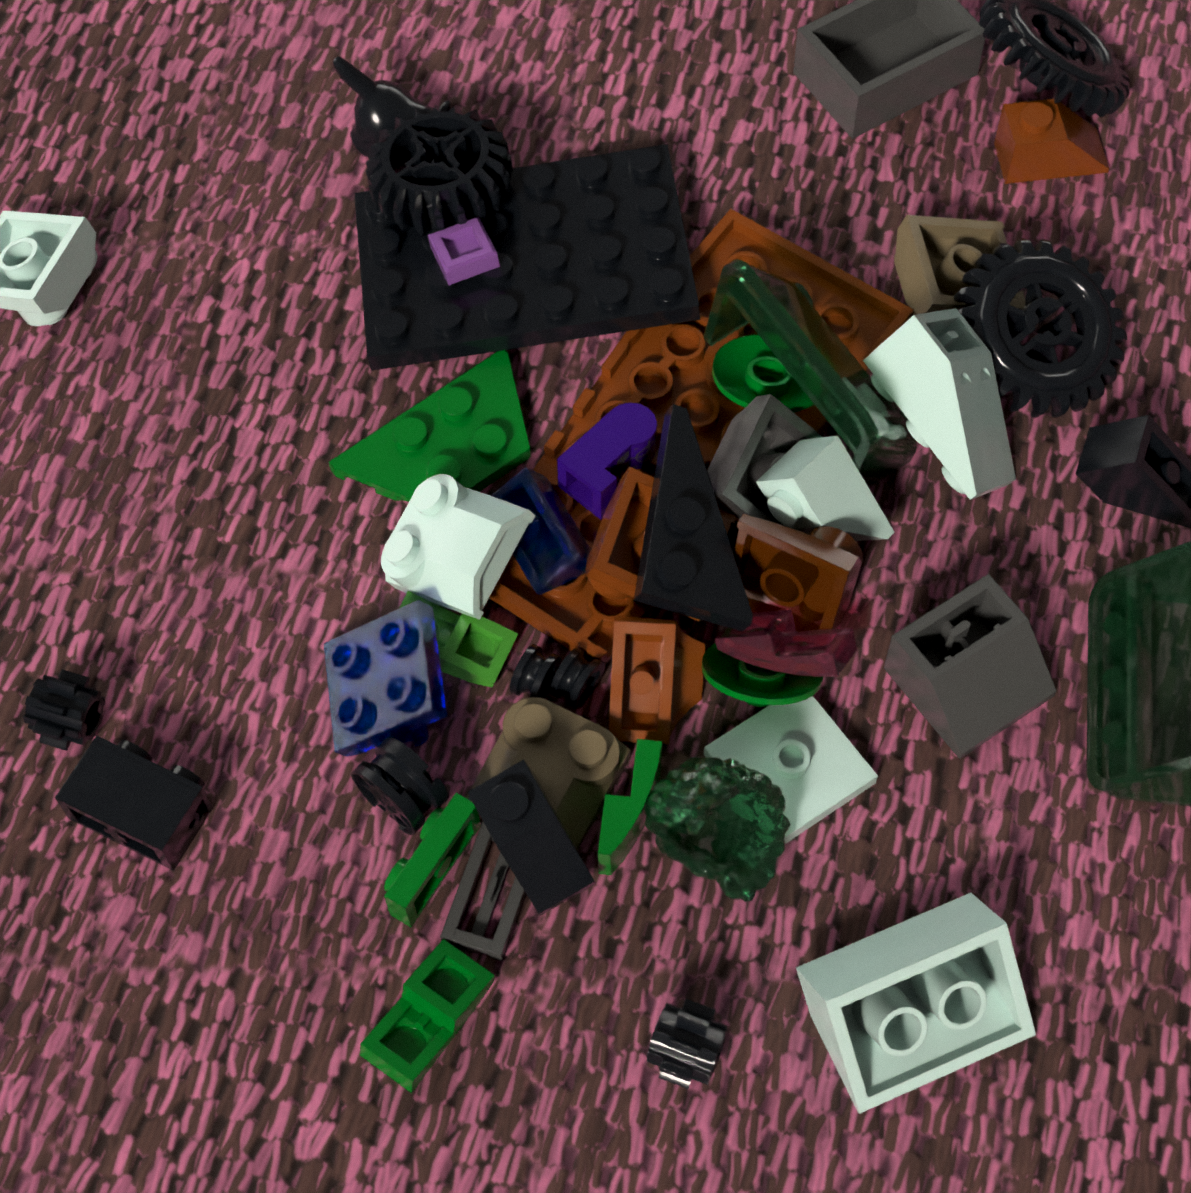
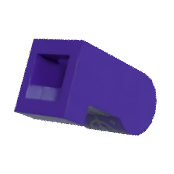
(604, 453)

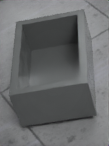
(886, 57)

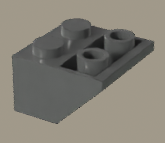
(971, 666)

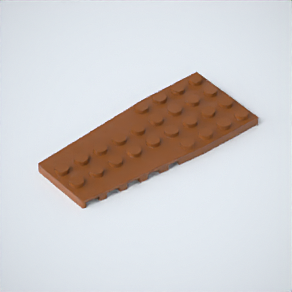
(675, 367)

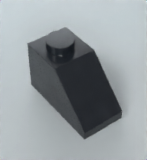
(1138, 469)
(531, 837)

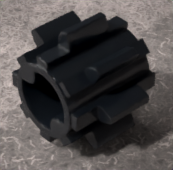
(64, 709)
(686, 1043)

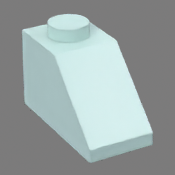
(822, 487)

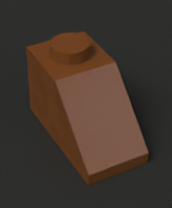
(1046, 143)

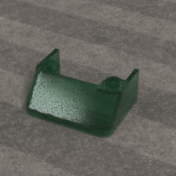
(1141, 680)

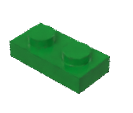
(443, 841)

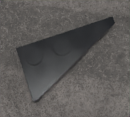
(685, 545)

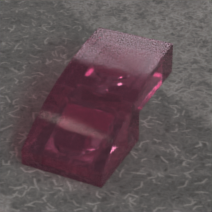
(777, 646)

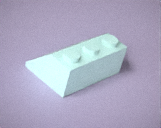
(918, 1000)

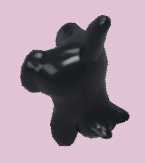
(378, 105)

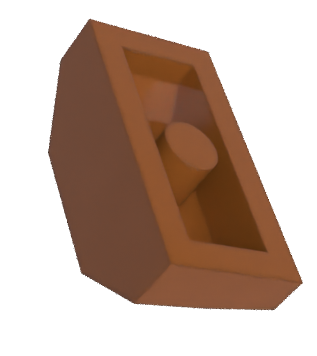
(652, 678)

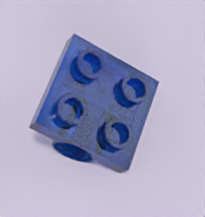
(385, 680)

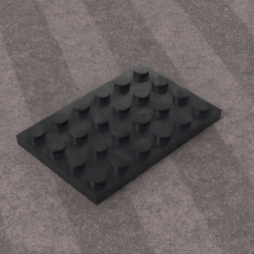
(579, 256)

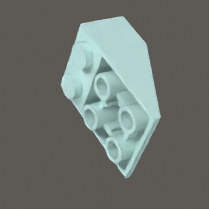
(950, 396)

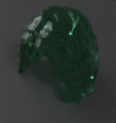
(720, 823)

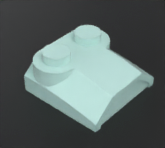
(43, 263)
(453, 544)

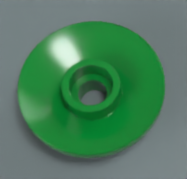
(750, 369)
(755, 684)

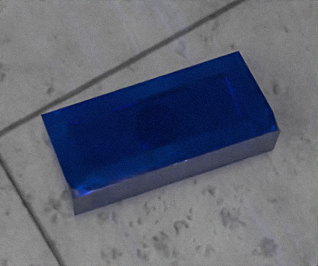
(552, 545)

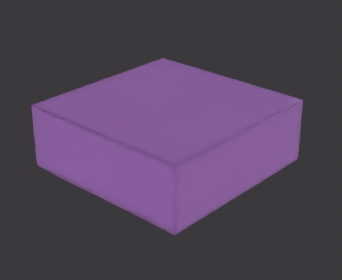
(463, 251)

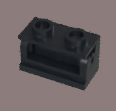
(135, 800)

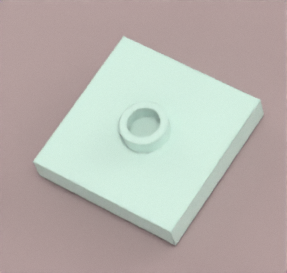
(801, 755)

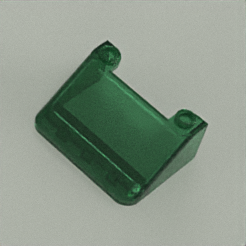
(817, 361)

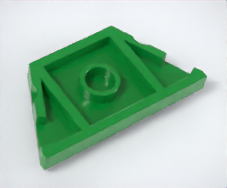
(462, 430)

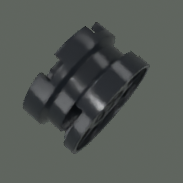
(400, 784)

